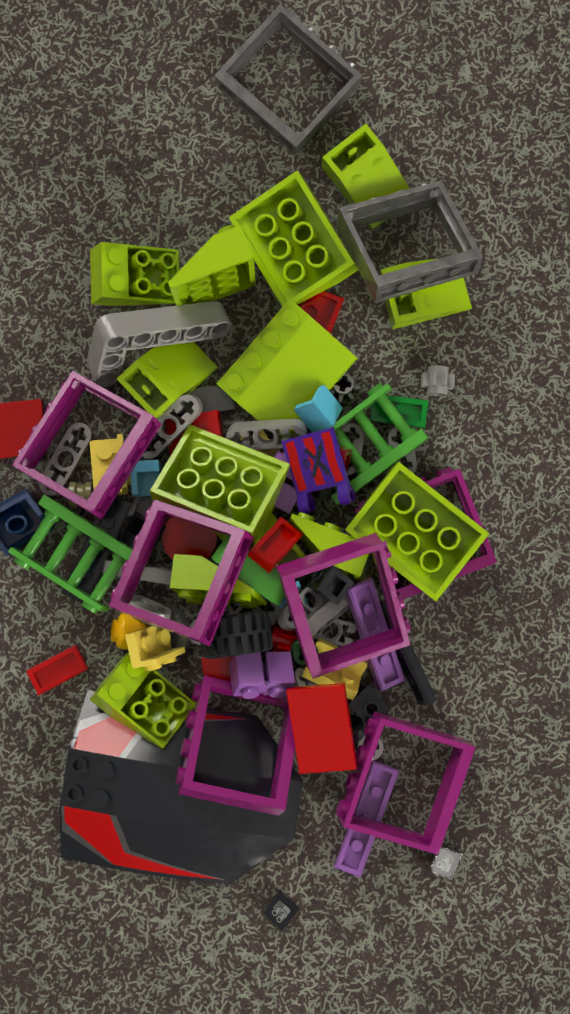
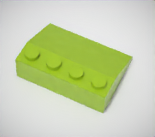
(294, 241)
(216, 270)
(286, 366)
(221, 481)
(422, 530)

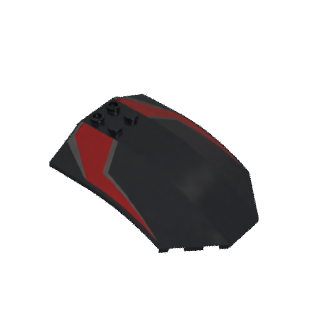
(127, 811)

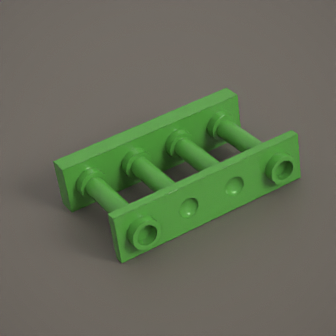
(388, 454)
(76, 526)

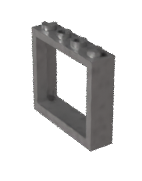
(310, 40)
(419, 276)

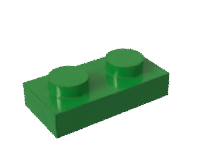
(412, 410)

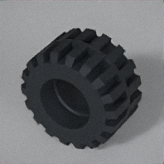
(240, 635)

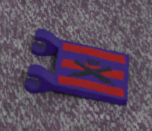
(317, 465)

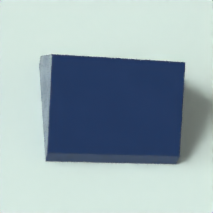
(19, 520)

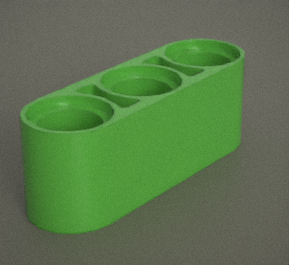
(255, 576)

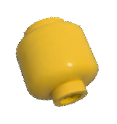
(123, 625)

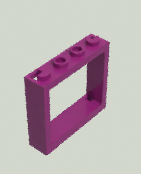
(121, 465)
(487, 556)
(219, 590)
(359, 650)
(184, 778)
(445, 800)

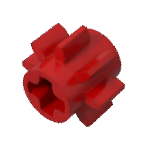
(282, 639)

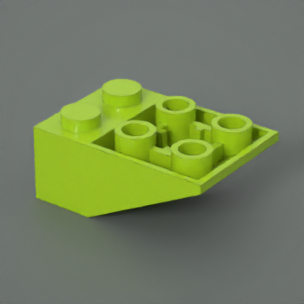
(363, 168)
(132, 274)
(426, 303)
(166, 375)
(322, 537)
(192, 579)
(143, 701)

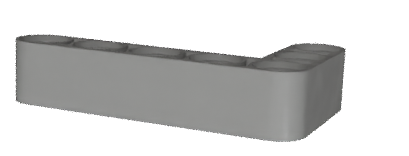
(150, 328)

